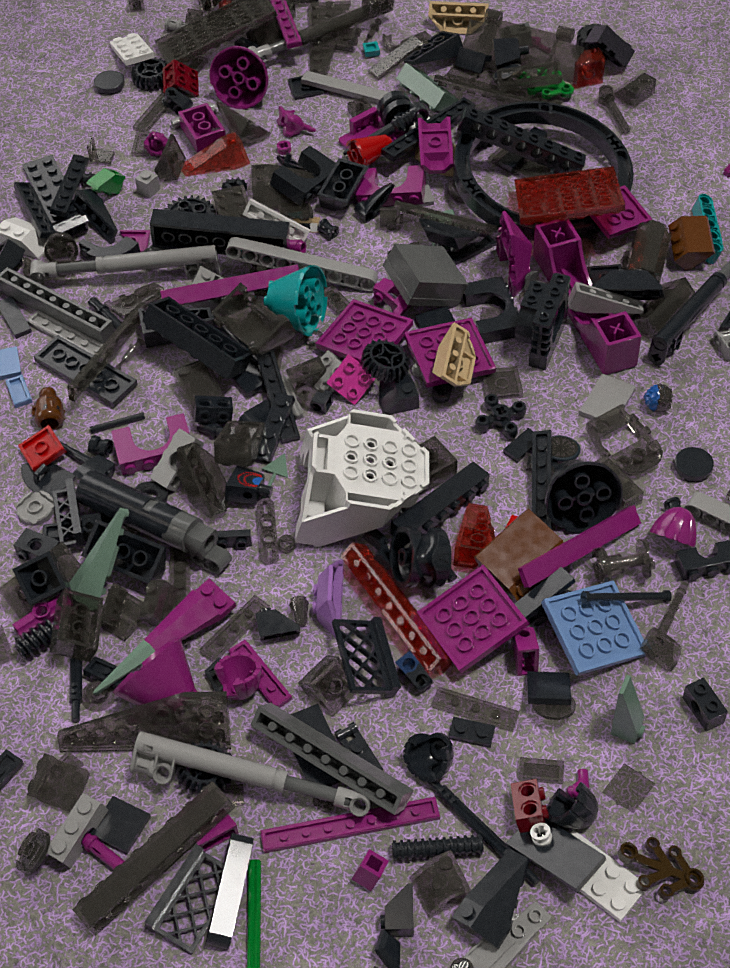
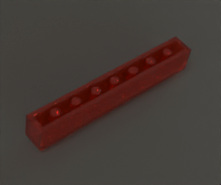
(396, 608)

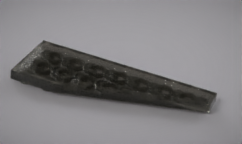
(179, 717)

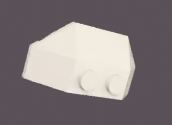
(24, 235)

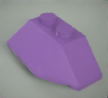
(329, 595)

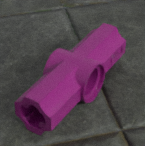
(35, 616)

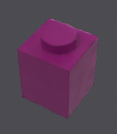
(370, 870)

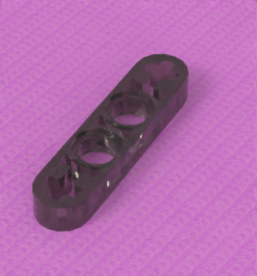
(265, 531)

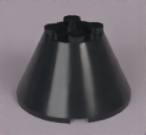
(582, 495)

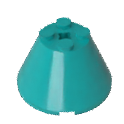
(299, 298)

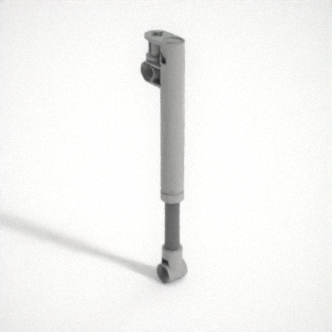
(189, 257)
(158, 752)

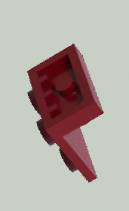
(180, 76)

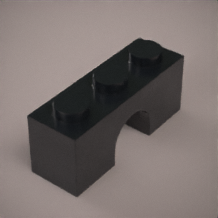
(693, 565)

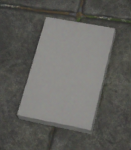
(605, 396)

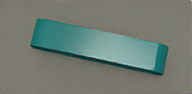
(705, 207)

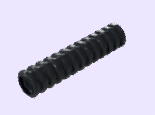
(435, 847)

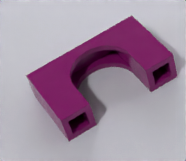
(410, 191)
(135, 459)

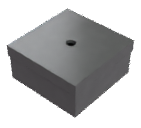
(425, 275)

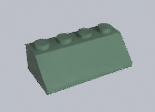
(425, 87)

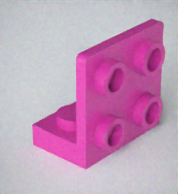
(350, 379)

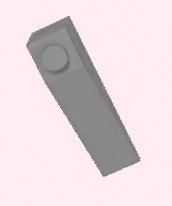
(595, 300)

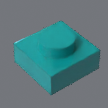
(371, 49)

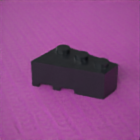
(610, 44)

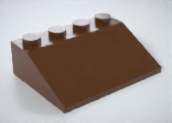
(514, 547)

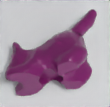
(291, 123)

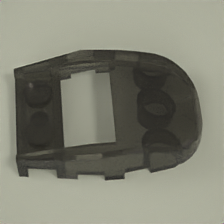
(638, 456)

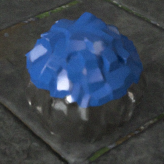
(658, 398)

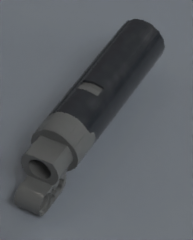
(154, 519)

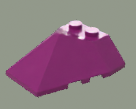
(516, 248)

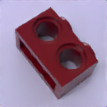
(528, 804)

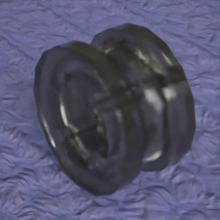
(282, 547)

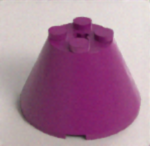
(239, 77)
(161, 676)

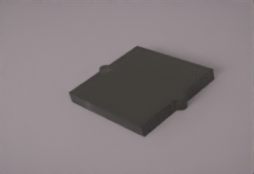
(629, 788)

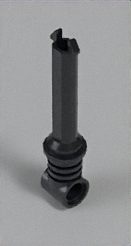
(400, 123)

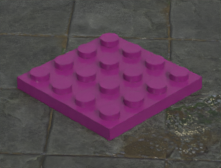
(359, 326)
(424, 347)
(472, 618)

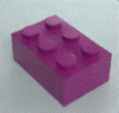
(201, 126)

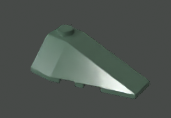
(628, 714)

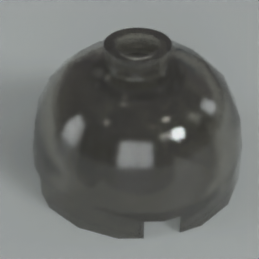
(59, 245)

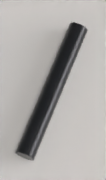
(118, 422)

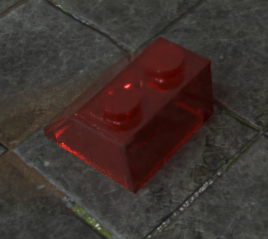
(589, 69)

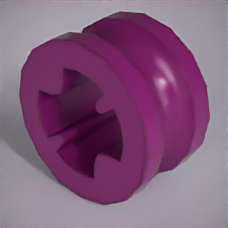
(283, 147)

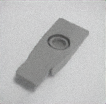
(521, 934)

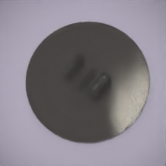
(555, 712)

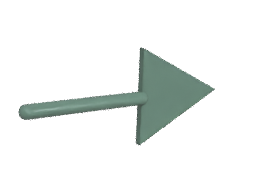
(277, 467)

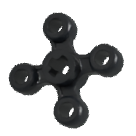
(500, 416)

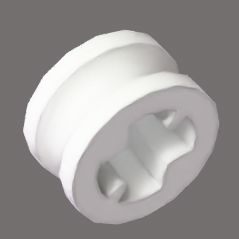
(537, 829)

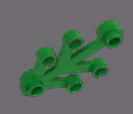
(563, 89)

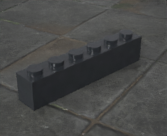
(444, 500)

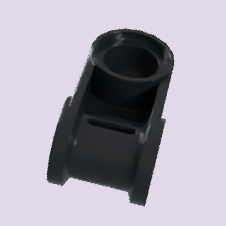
(177, 102)

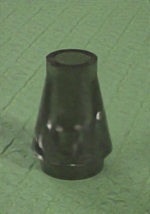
(299, 609)

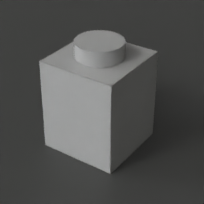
(147, 183)

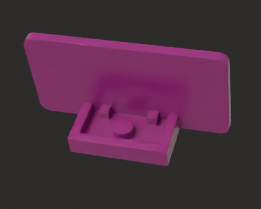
(362, 126)

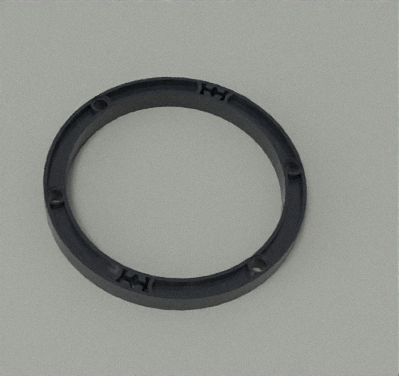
(548, 114)

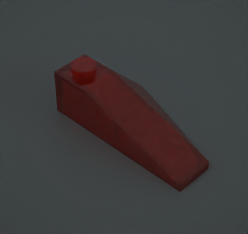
(221, 154)
(473, 535)

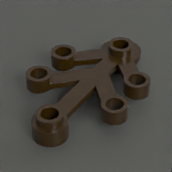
(663, 867)

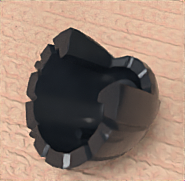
(428, 755)
(571, 813)

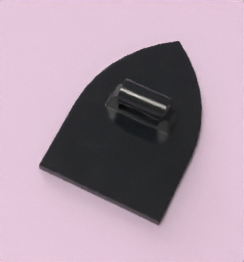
(45, 478)

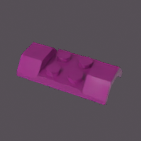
(435, 146)

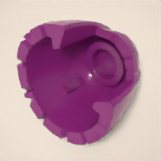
(676, 525)
(239, 674)

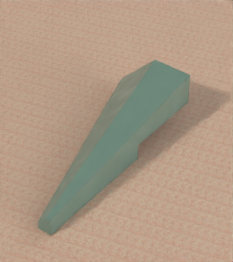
(100, 561)

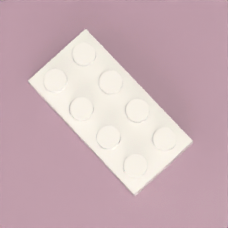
(131, 49)
(611, 886)

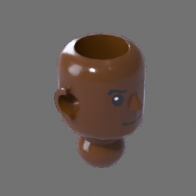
(48, 409)

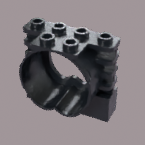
(543, 318)

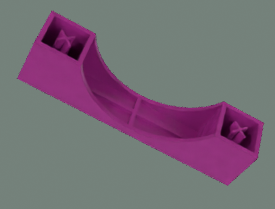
(608, 336)

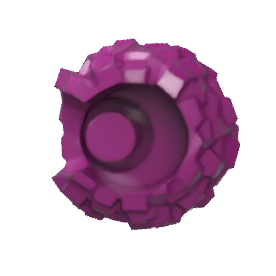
(155, 143)

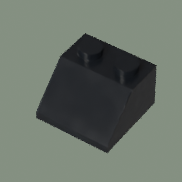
(41, 578)

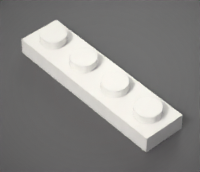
(259, 211)

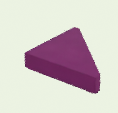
(139, 236)

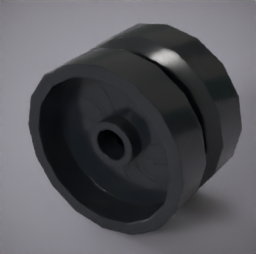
(392, 104)

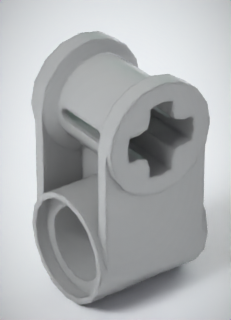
(722, 341)

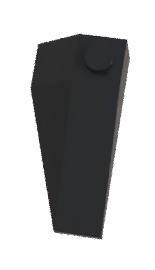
(491, 903)

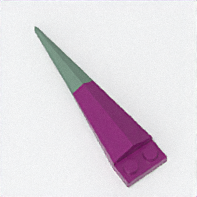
(195, 612)

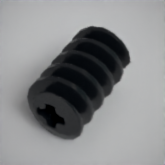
(35, 639)

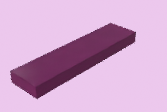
(269, 685)

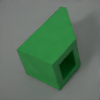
(107, 181)

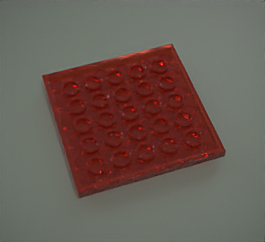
(568, 195)

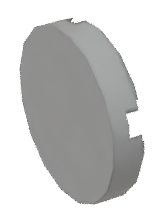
(35, 508)

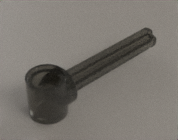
(607, 99)

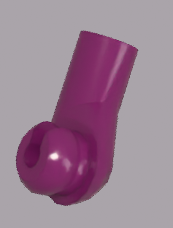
(583, 777)

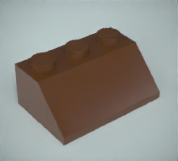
(691, 240)

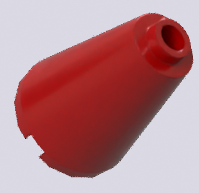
(367, 149)

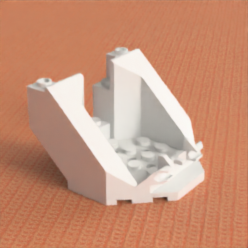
(337, 493)

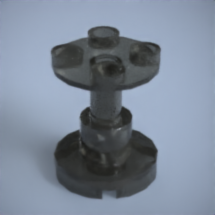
(616, 564)

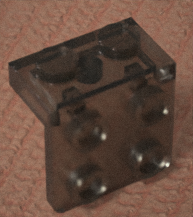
(57, 783)

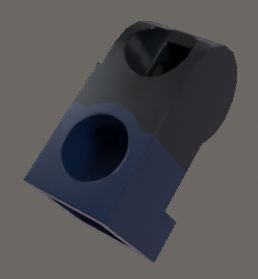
(414, 672)

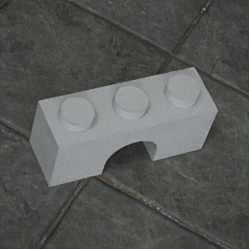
(166, 470)
(67, 842)

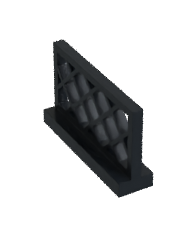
(380, 656)
(173, 894)

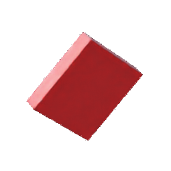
(42, 448)

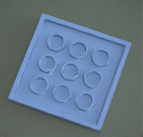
(595, 632)

